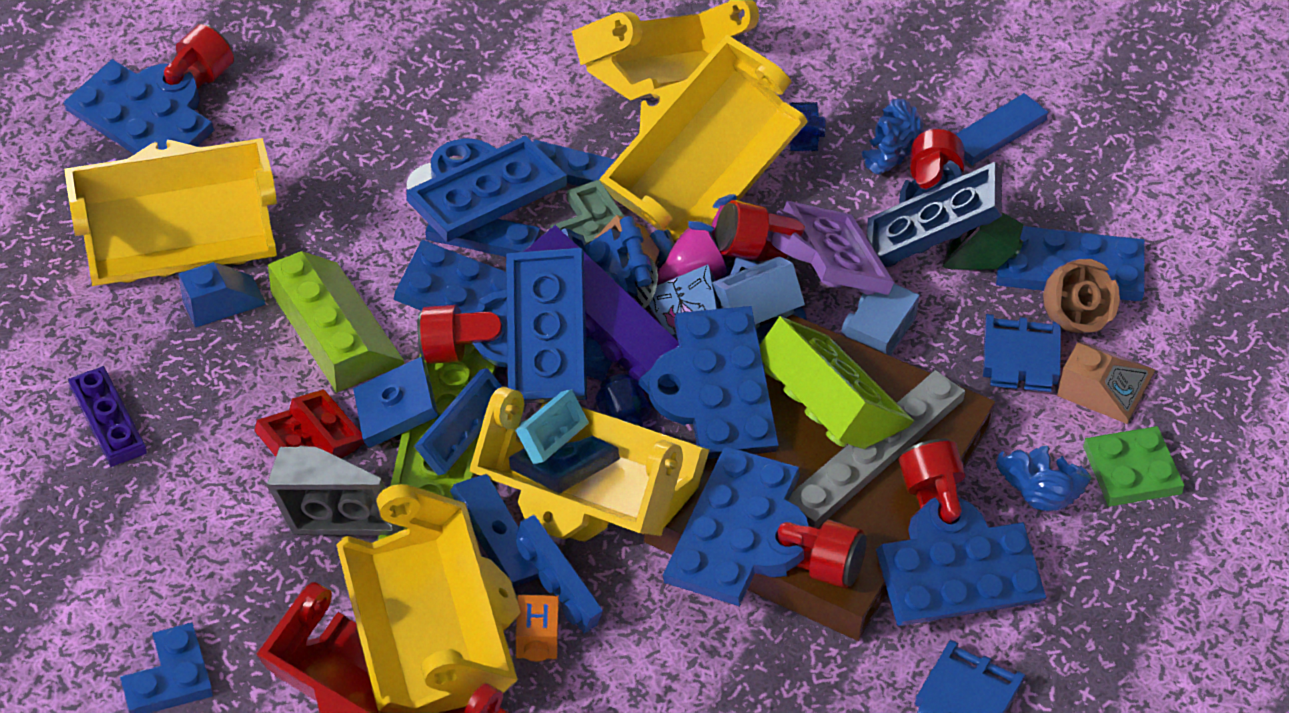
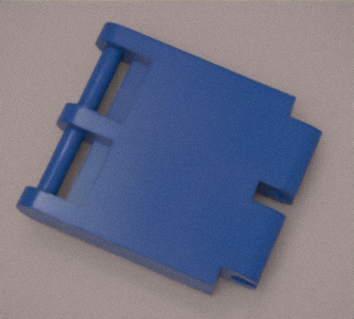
(1021, 353)
(966, 689)

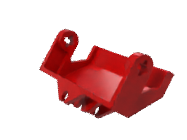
(334, 664)

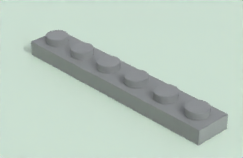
(856, 467)

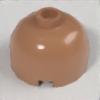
(1081, 296)

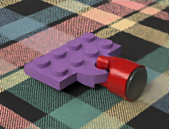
(808, 233)

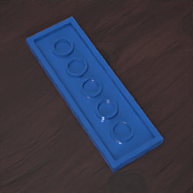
(448, 278)

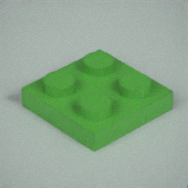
(1133, 466)

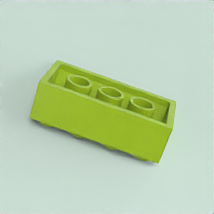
(332, 320)
(830, 385)

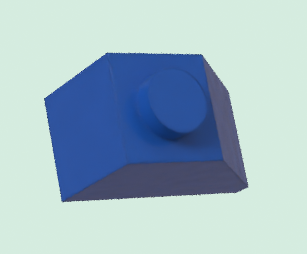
(217, 293)

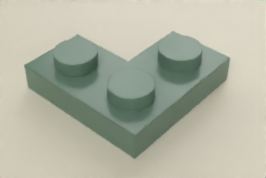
(593, 210)

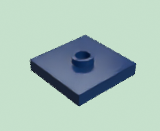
(395, 402)

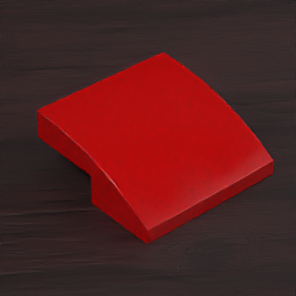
(311, 422)

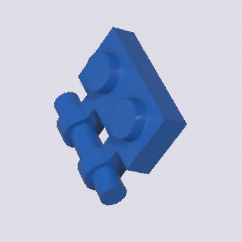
(611, 251)

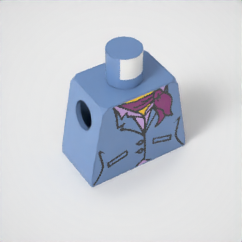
(684, 294)

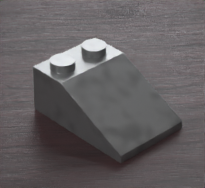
(326, 494)

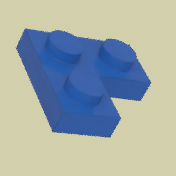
(176, 681)

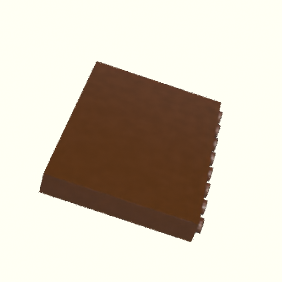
(879, 508)

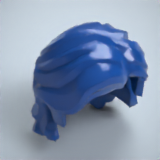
(894, 136)
(1038, 483)

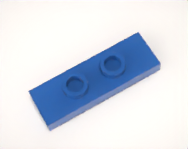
(458, 423)

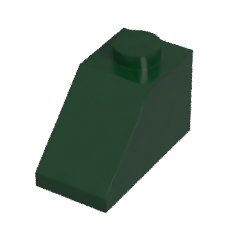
(985, 245)

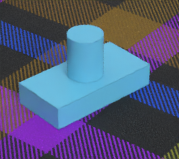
(552, 426)

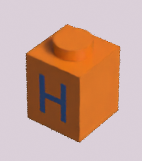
(537, 627)

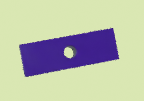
(107, 416)

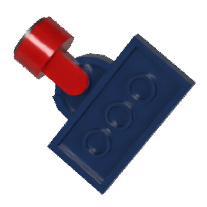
(938, 202)

